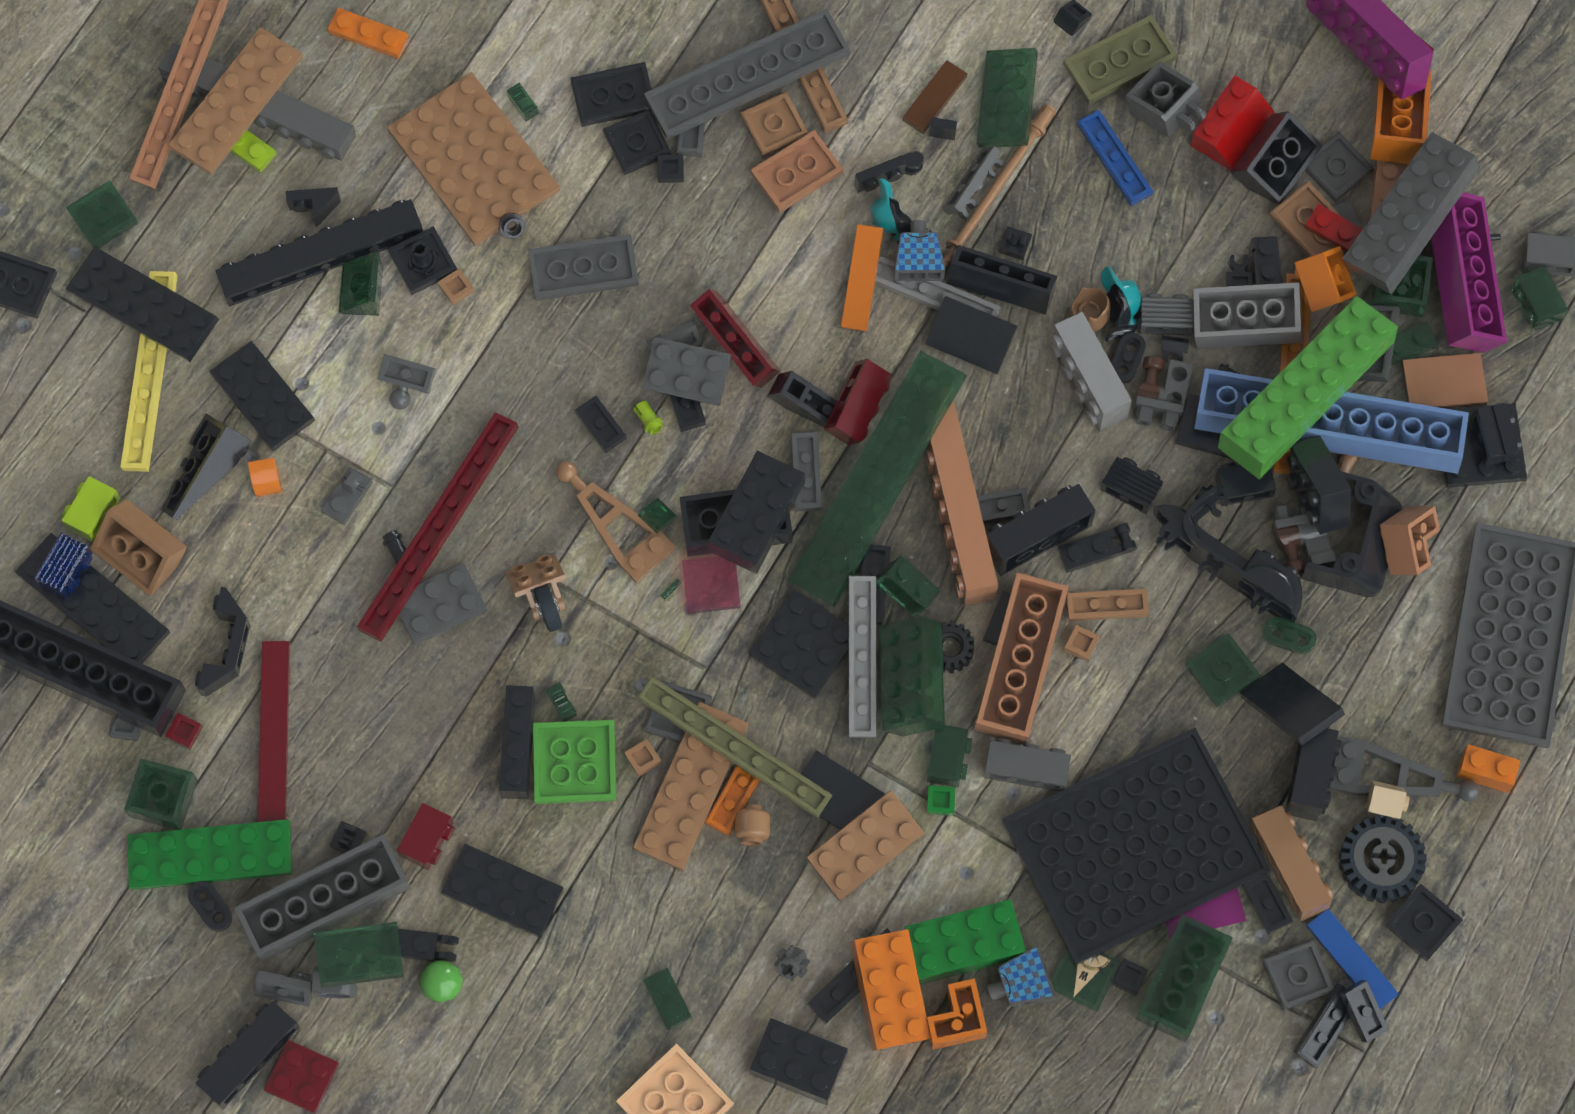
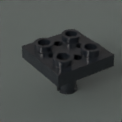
(419, 252)

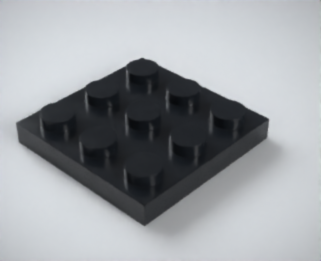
(1472, 468)
(803, 644)

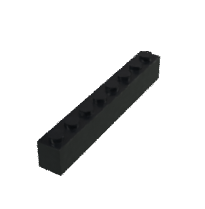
(318, 252)

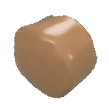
(1094, 305)

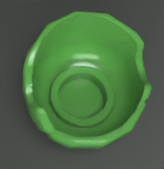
(440, 981)

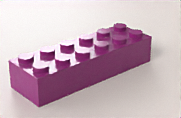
(1378, 41)
(1468, 277)

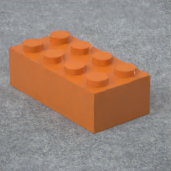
(1399, 124)
(890, 990)

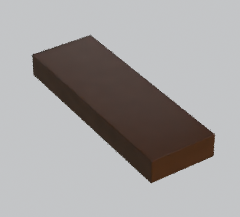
(935, 96)

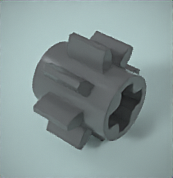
(792, 962)

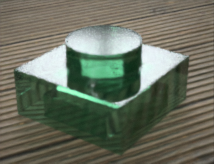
(657, 515)

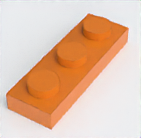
(368, 33)

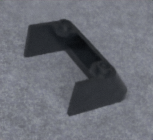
(1364, 572)

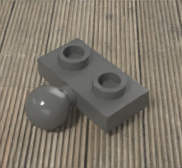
(405, 375)

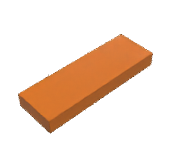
(731, 800)

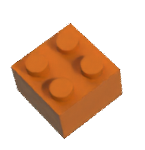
(1324, 279)

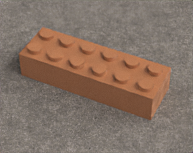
(1021, 658)

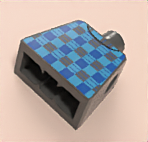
(919, 255)
(1024, 980)

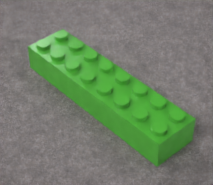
(1307, 387)

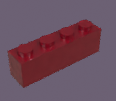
(735, 338)

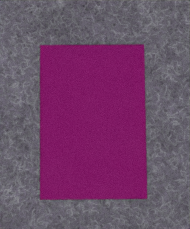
(1215, 914)

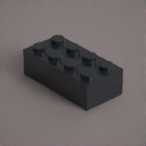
(756, 512)
(702, 515)
(1040, 528)

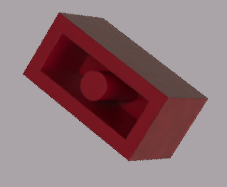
(425, 836)

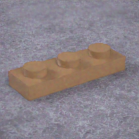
(1107, 605)

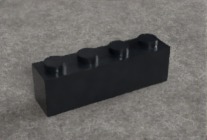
(1002, 279)
(517, 742)
(247, 1054)

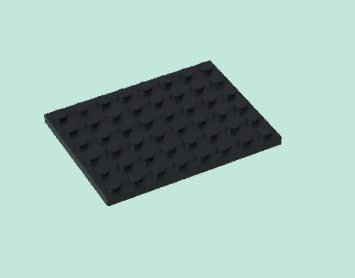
(1135, 846)

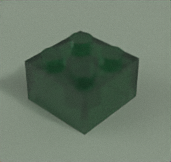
(160, 794)

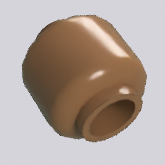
(752, 825)

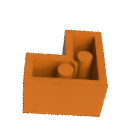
(965, 1020)

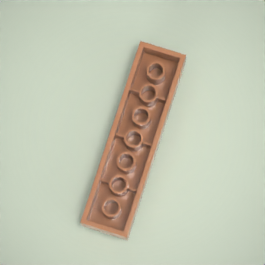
(960, 513)

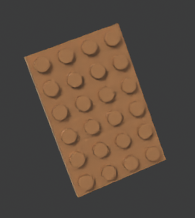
(473, 158)

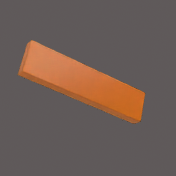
(862, 278)

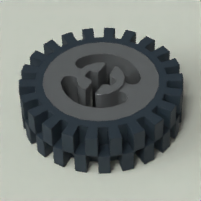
(1383, 833)

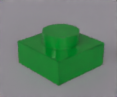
(941, 800)

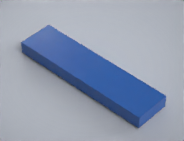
(1114, 158)
(1350, 956)

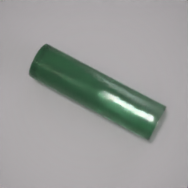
(670, 589)

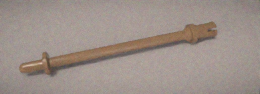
(1037, 129)

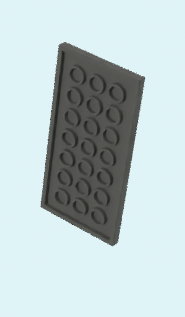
(1511, 636)

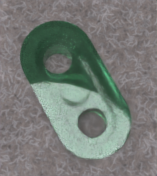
(1289, 634)

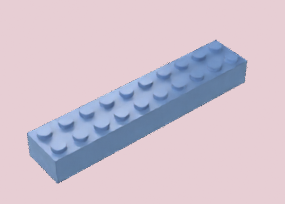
(1353, 424)

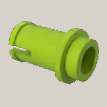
(648, 417)

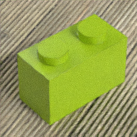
(89, 508)

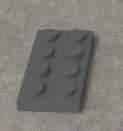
(583, 267)

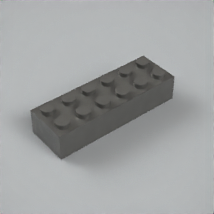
(1411, 213)
(322, 898)

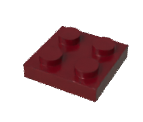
(301, 1077)

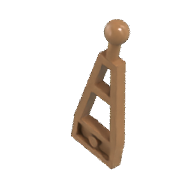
(644, 555)

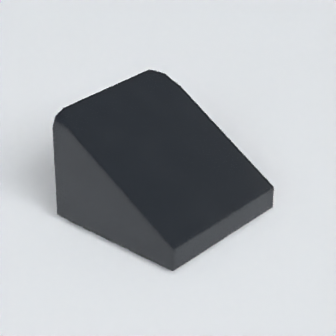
(1072, 17)

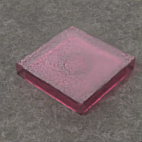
(710, 585)

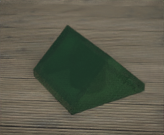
(361, 286)

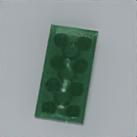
(1007, 97)

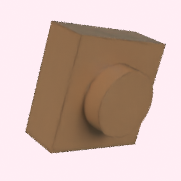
(456, 286)
(1081, 643)
(642, 757)

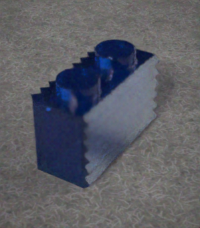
(64, 565)

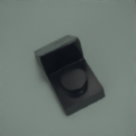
(321, 200)

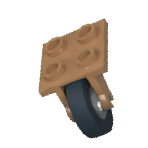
(537, 576)

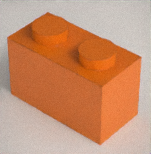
(1488, 768)

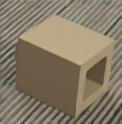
(1387, 799)

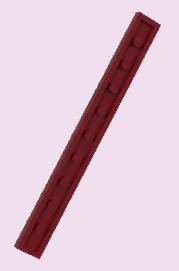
(437, 527)

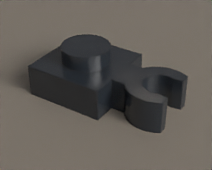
(1239, 276)

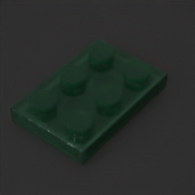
(358, 954)

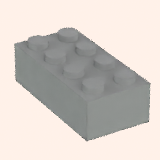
(1247, 315)
(1090, 372)

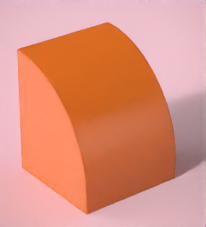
(265, 477)

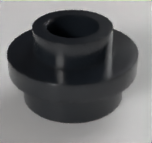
(514, 232)

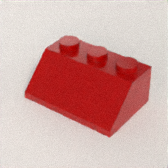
(1232, 123)

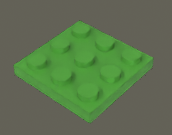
(574, 762)

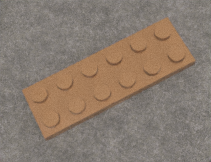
(235, 101)
(685, 797)

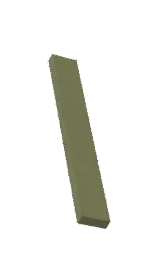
(734, 747)

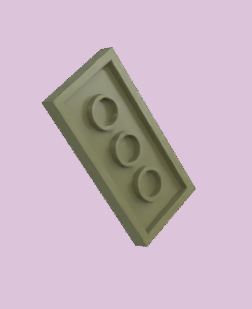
(1119, 59)

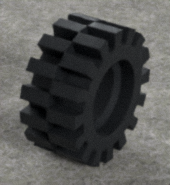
(966, 643)

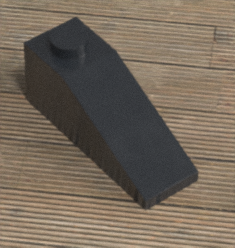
(802, 397)

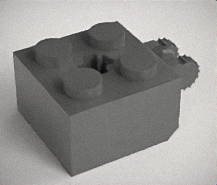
(1165, 100)

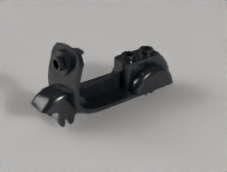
(1259, 579)

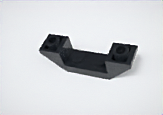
(213, 676)

